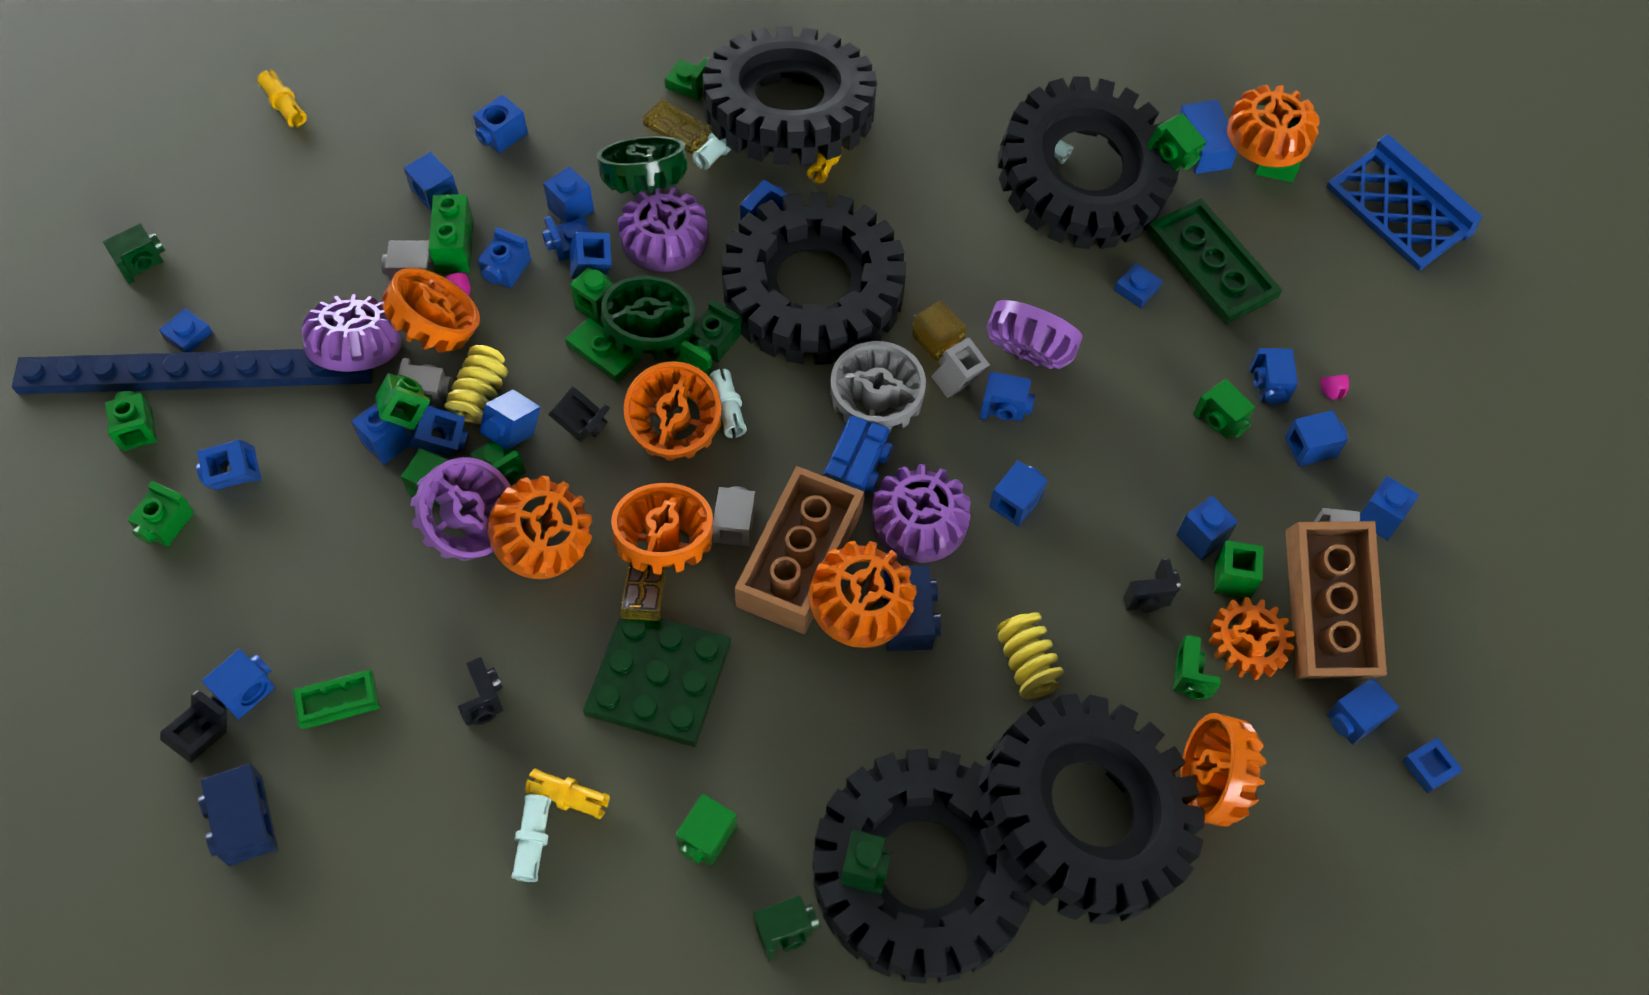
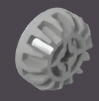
(880, 378)

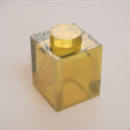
(938, 329)

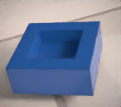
(1138, 285)
(186, 331)
(1432, 765)

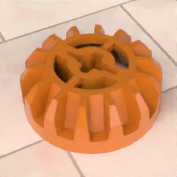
(1268, 139)
(430, 310)
(671, 386)
(662, 512)
(521, 546)
(842, 614)
(1225, 766)

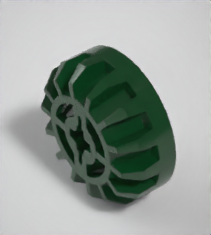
(642, 163)
(642, 310)

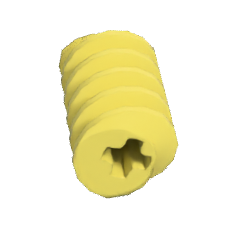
(476, 383)
(1028, 655)

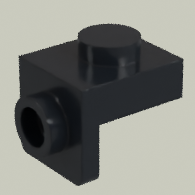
(579, 415)
(1154, 593)
(487, 704)
(196, 727)

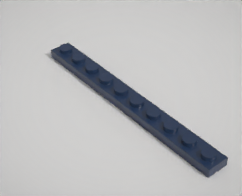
(176, 372)

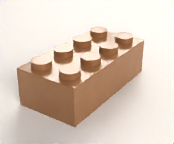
(805, 526)
(1335, 600)

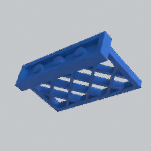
(1421, 188)

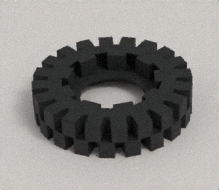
(746, 122)
(1088, 214)
(855, 238)
(1085, 877)
(879, 926)

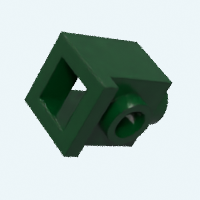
(134, 251)
(716, 330)
(865, 863)
(785, 925)

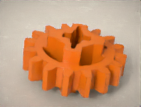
(1251, 638)

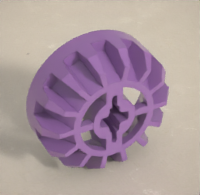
(664, 245)
(1033, 334)
(359, 337)
(444, 483)
(917, 533)

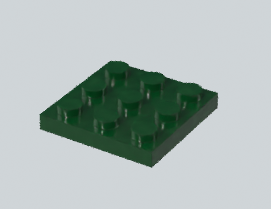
(658, 678)

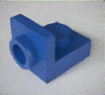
(761, 194)
(560, 236)

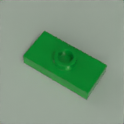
(591, 344)
(336, 699)

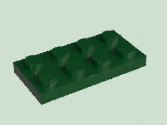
(1214, 261)

